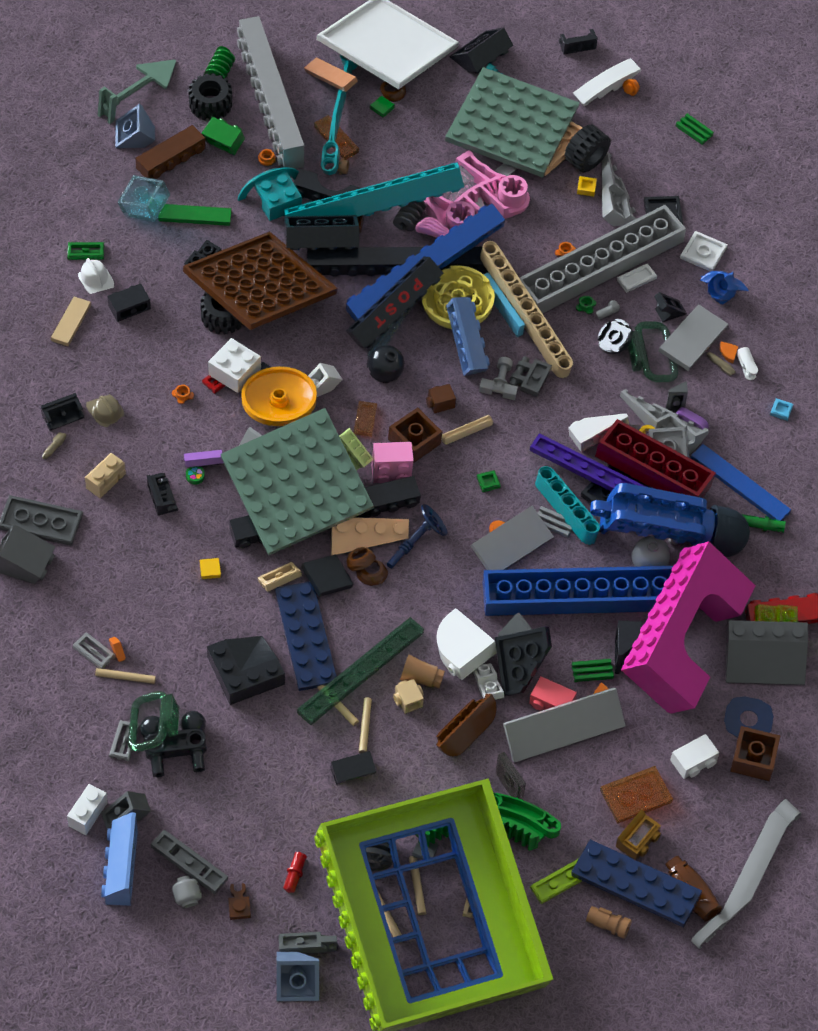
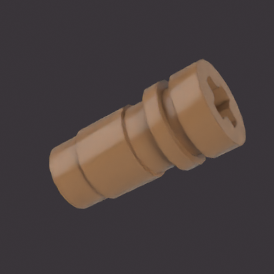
(606, 920)

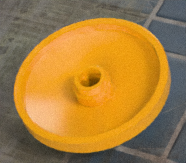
(279, 396)

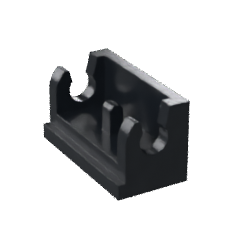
(578, 44)
(62, 411)
(161, 494)
(352, 767)

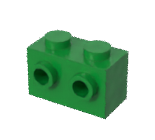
(223, 135)

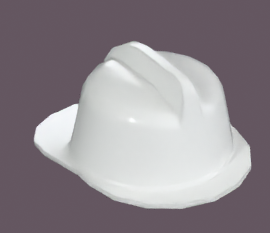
(95, 276)

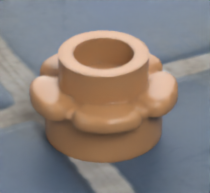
(343, 166)

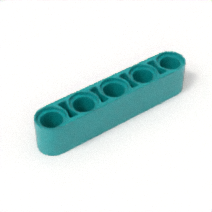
(567, 505)

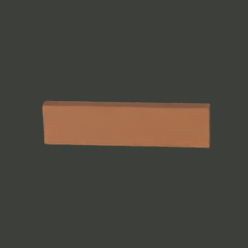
(331, 74)

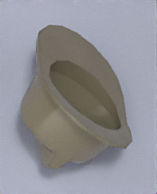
(105, 410)

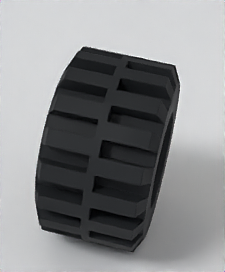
(210, 86)
(587, 148)
(217, 320)

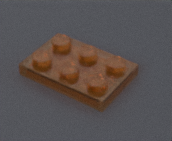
(636, 792)

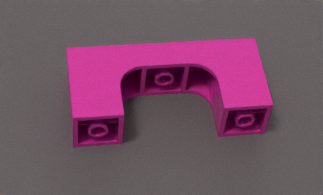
(658, 656)

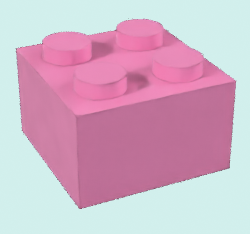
(391, 461)

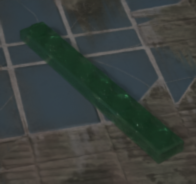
(360, 671)

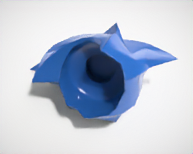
(722, 285)

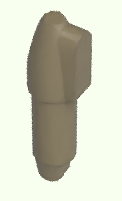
(725, 367)
(57, 442)

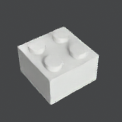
(234, 365)

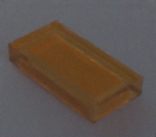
(365, 418)

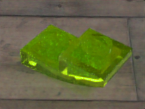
(778, 613)

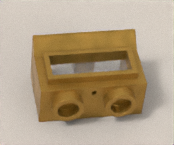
(638, 836)

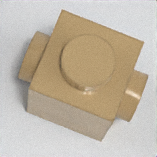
(408, 695)

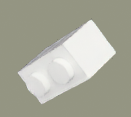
(695, 756)
(87, 809)

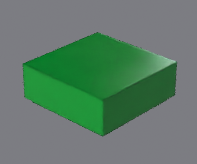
(382, 106)
(488, 481)

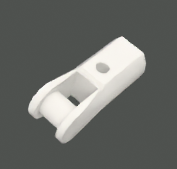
(747, 363)

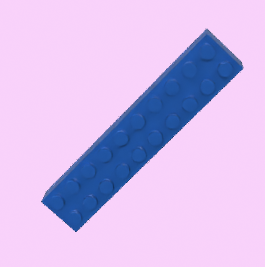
(573, 590)

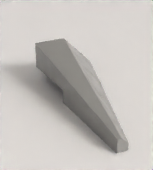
(615, 198)
(663, 418)

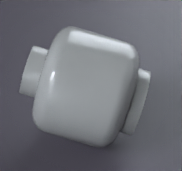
(186, 892)

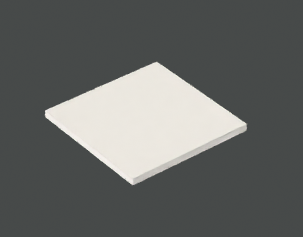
(388, 41)

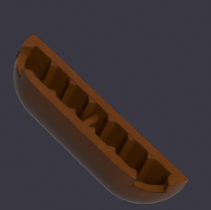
(467, 726)

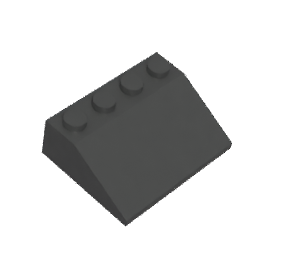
(766, 652)

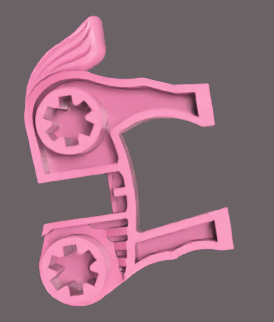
(504, 192)

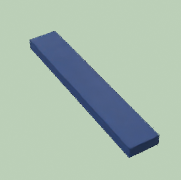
(741, 483)

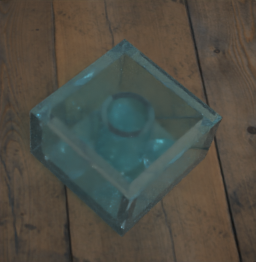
(143, 198)

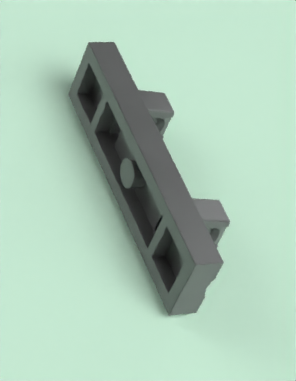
(189, 861)

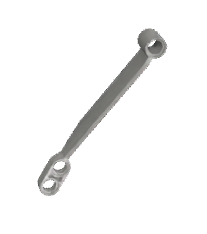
(752, 871)

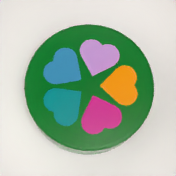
(195, 475)

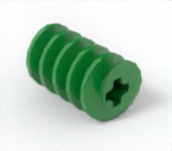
(220, 62)

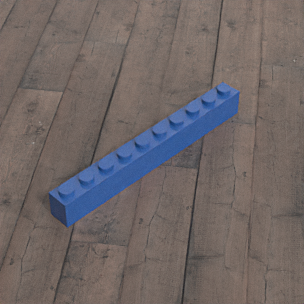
(442, 252)

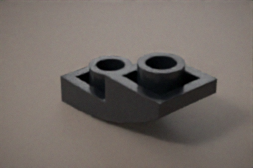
(205, 250)

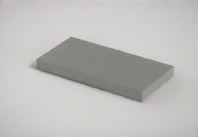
(693, 337)
(512, 540)

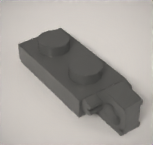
(307, 942)

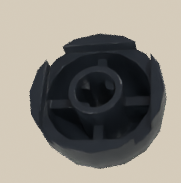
(386, 363)

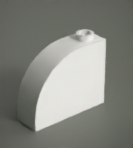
(463, 644)

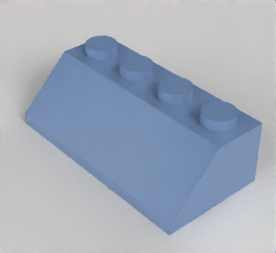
(467, 336)
(121, 860)

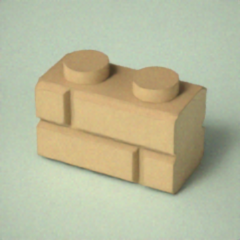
(105, 475)

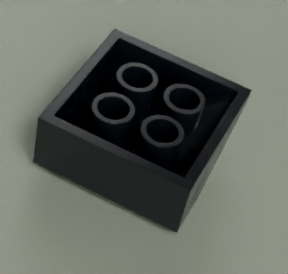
(245, 667)

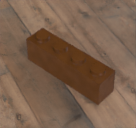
(170, 153)

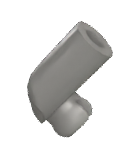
(612, 308)

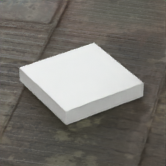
(703, 251)

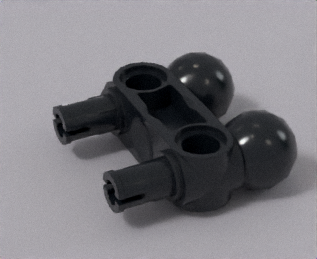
(192, 727)

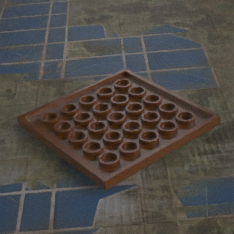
(260, 280)

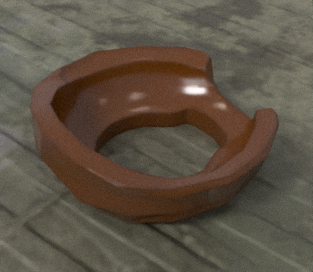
(395, 95)
(362, 562)
(373, 579)

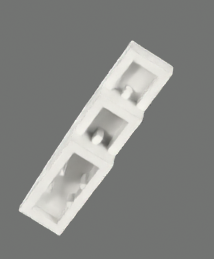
(606, 81)

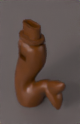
(707, 905)

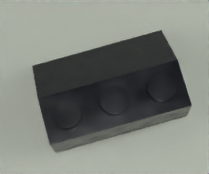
(482, 50)

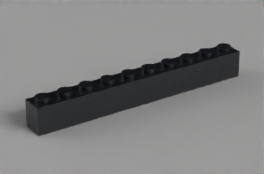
(377, 260)
(384, 496)

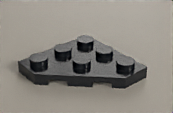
(521, 657)

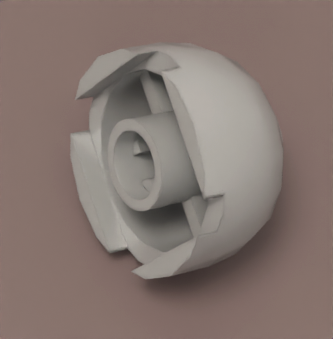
(650, 552)

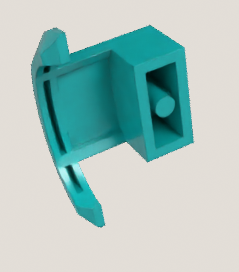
(275, 190)

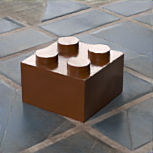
(417, 429)
(755, 753)

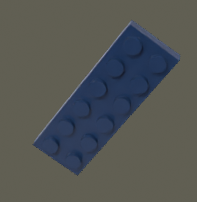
(305, 635)
(636, 883)

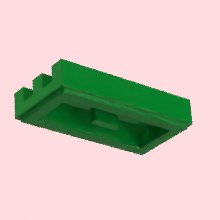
(695, 126)
(85, 252)
(605, 665)

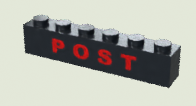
(395, 302)

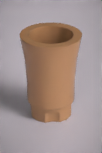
(422, 672)

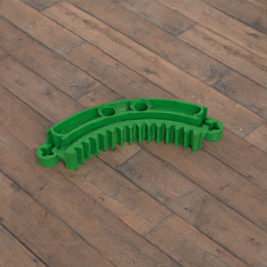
(520, 820)

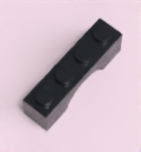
(311, 189)

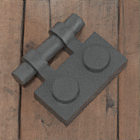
(535, 378)

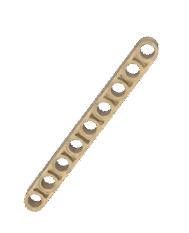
(530, 316)

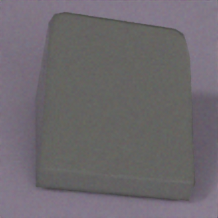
(432, 848)

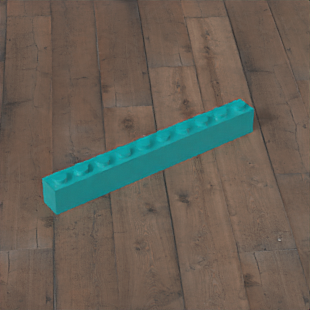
(386, 194)

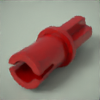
(294, 872)

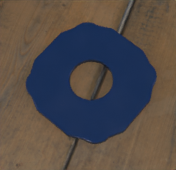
(741, 704)

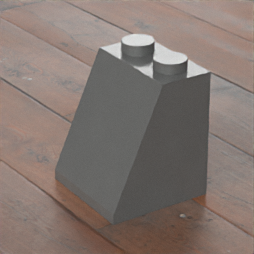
(24, 555)

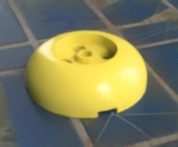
(459, 282)

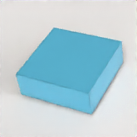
(781, 409)

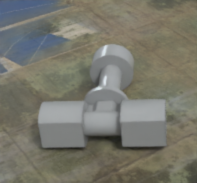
(499, 383)

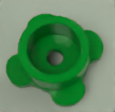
(588, 301)

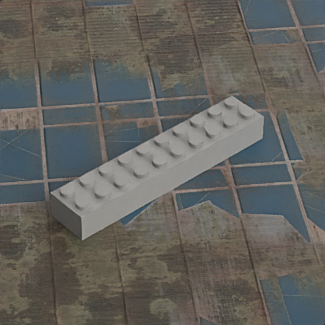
(270, 93)
(604, 258)

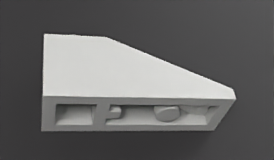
(591, 430)

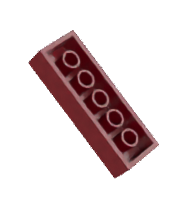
(653, 461)

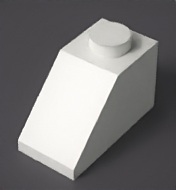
(325, 378)

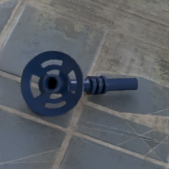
(431, 522)

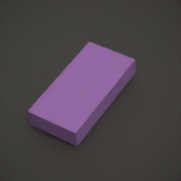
(203, 458)

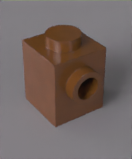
(441, 398)

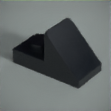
(668, 307)

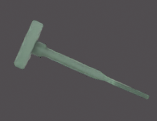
(155, 71)

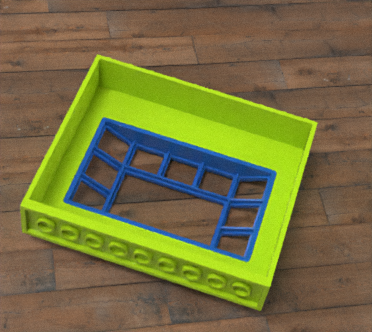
(492, 891)

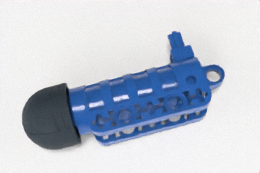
(671, 516)

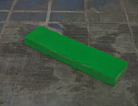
(195, 214)

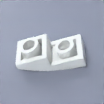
(487, 681)

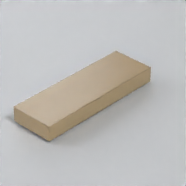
(71, 321)

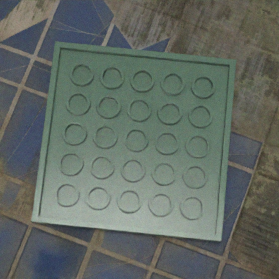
(512, 122)
(296, 481)

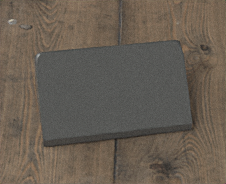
(677, 397)

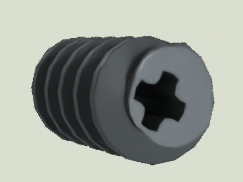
(409, 215)

